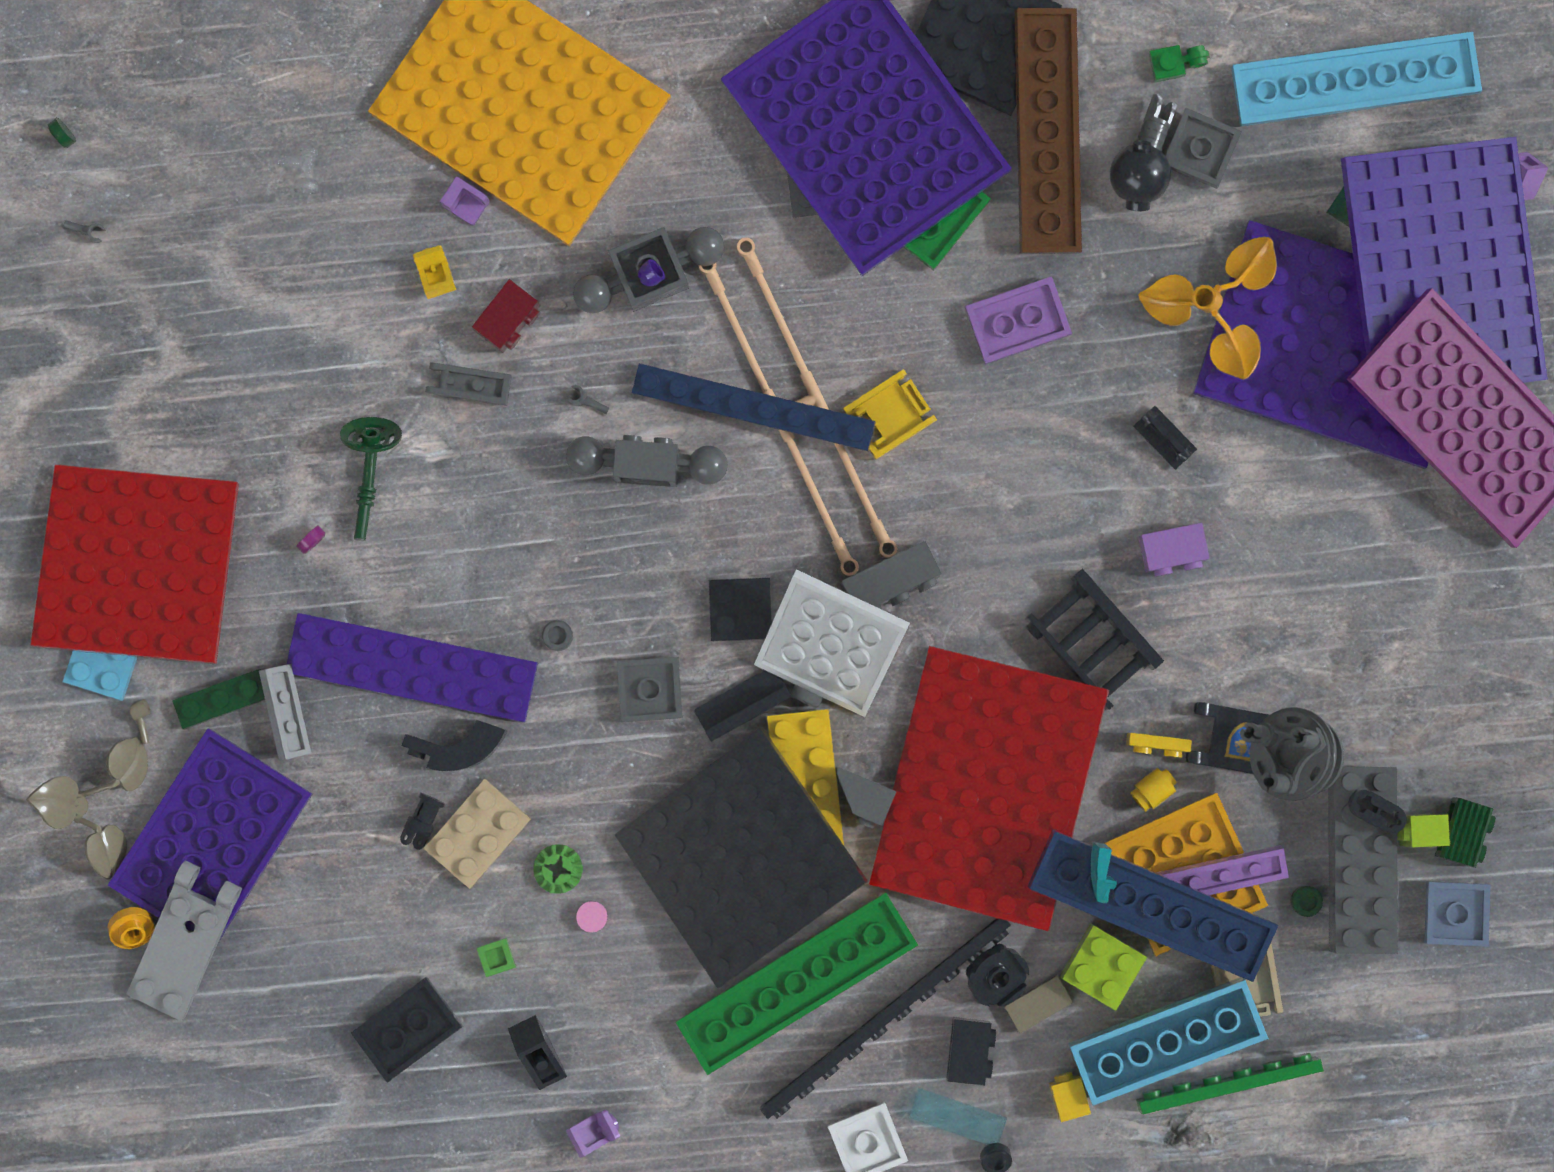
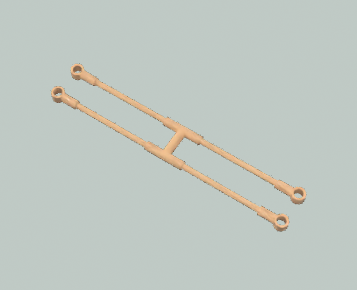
(814, 398)

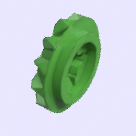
(571, 862)

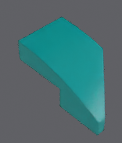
(1099, 867)

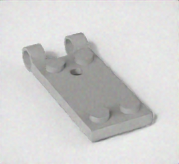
(179, 957)

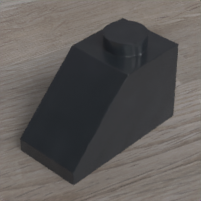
(536, 1052)

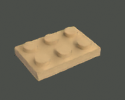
(477, 833)

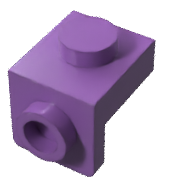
(593, 1132)

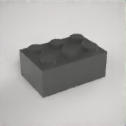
(895, 577)

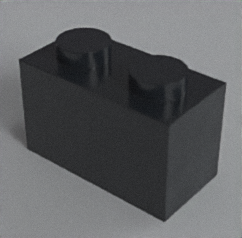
(969, 1051)

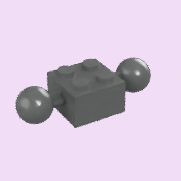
(702, 247)
(646, 462)

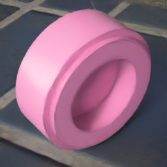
(592, 916)

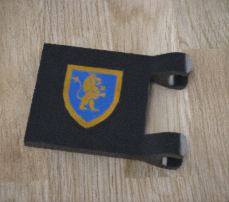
(1226, 745)

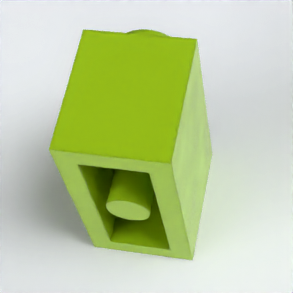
(1425, 831)

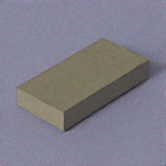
(1038, 1004)

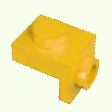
(434, 271)

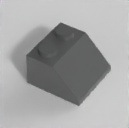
(865, 798)

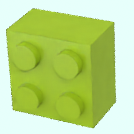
(1103, 967)

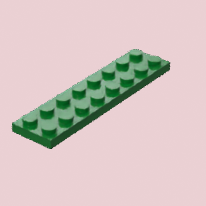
(796, 983)

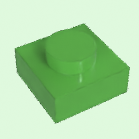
(496, 957)

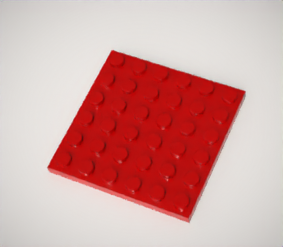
(135, 564)

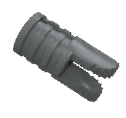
(1155, 128)

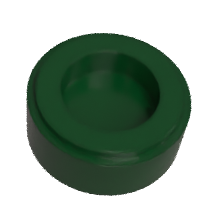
(61, 133)
(1306, 901)

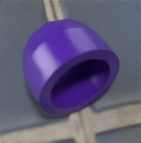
(650, 273)

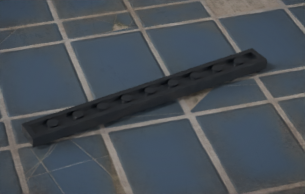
(876, 1026)

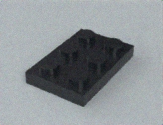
(406, 1029)

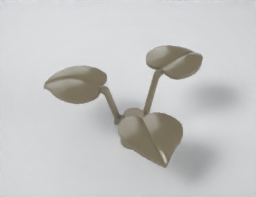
(61, 802)

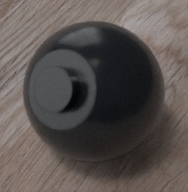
(1140, 175)

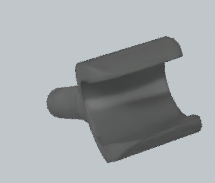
(87, 230)
(584, 399)

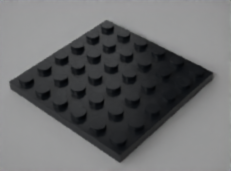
(741, 858)

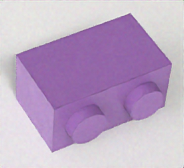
(1174, 548)

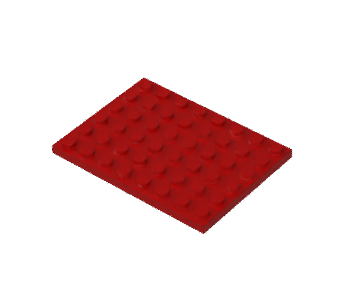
(983, 782)

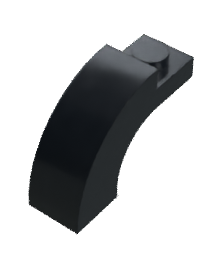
(471, 751)

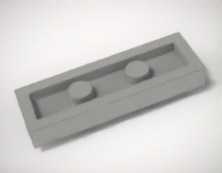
(285, 712)

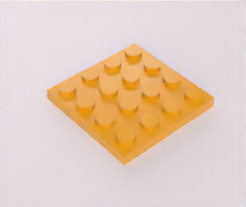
(1183, 839)

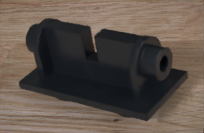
(1165, 437)

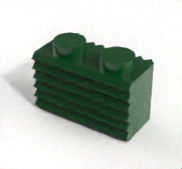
(1467, 832)

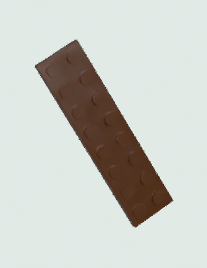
(1048, 131)

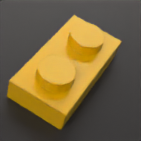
(1145, 743)

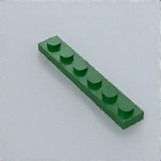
(1241, 1080)

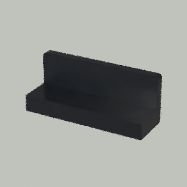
(741, 704)

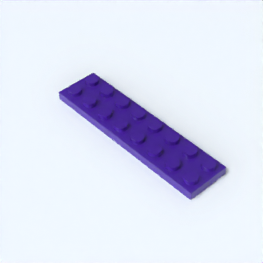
(412, 667)

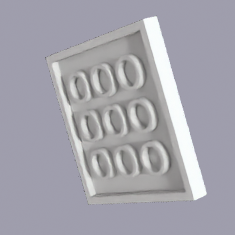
(831, 643)

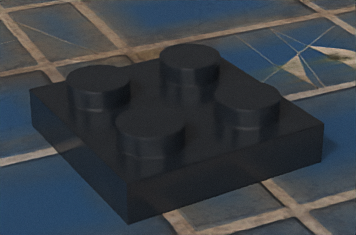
(740, 609)

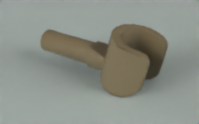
(138, 711)

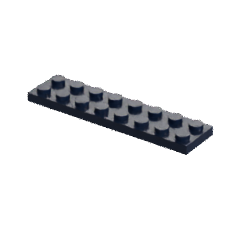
(1156, 907)

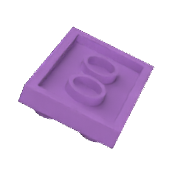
(1018, 320)

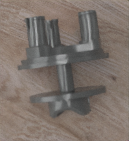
(1294, 753)

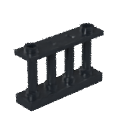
(1103, 611)

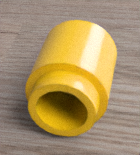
(1154, 789)

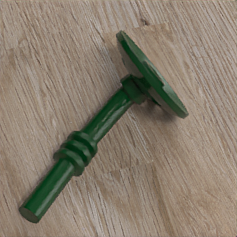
(370, 445)

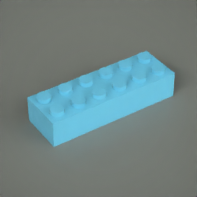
(1168, 1040)

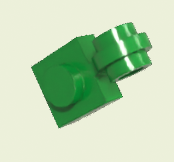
(1169, 63)

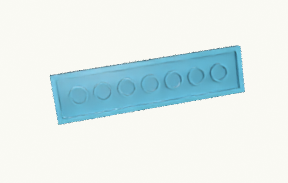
(1356, 79)

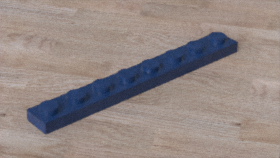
(753, 407)

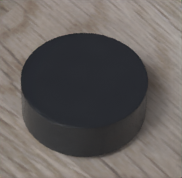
(996, 1158)

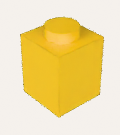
(1069, 1096)

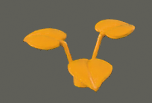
(1171, 297)

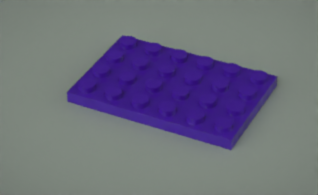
(219, 815)

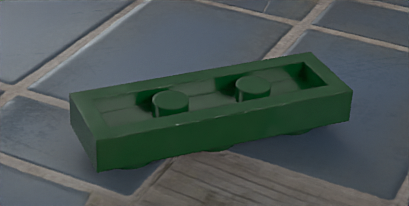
(219, 699)

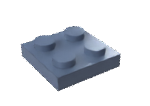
(1457, 914)

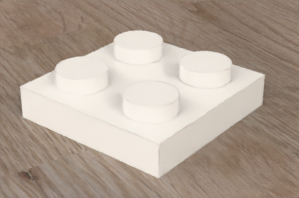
(868, 1141)

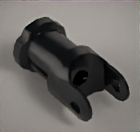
(421, 821)

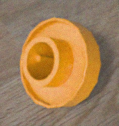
(130, 928)

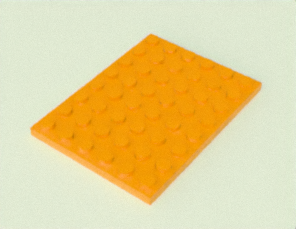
(521, 108)

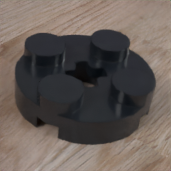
(989, 963)

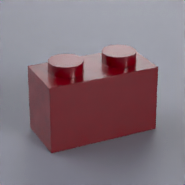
(507, 316)

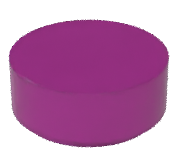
(311, 540)

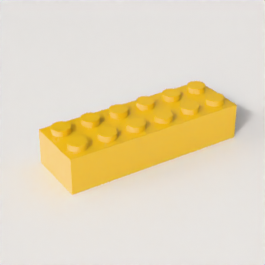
(808, 749)

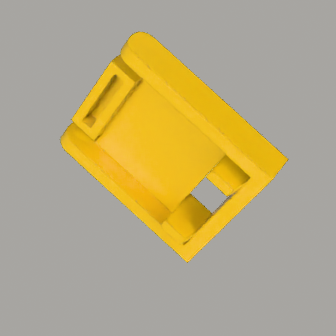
(895, 410)

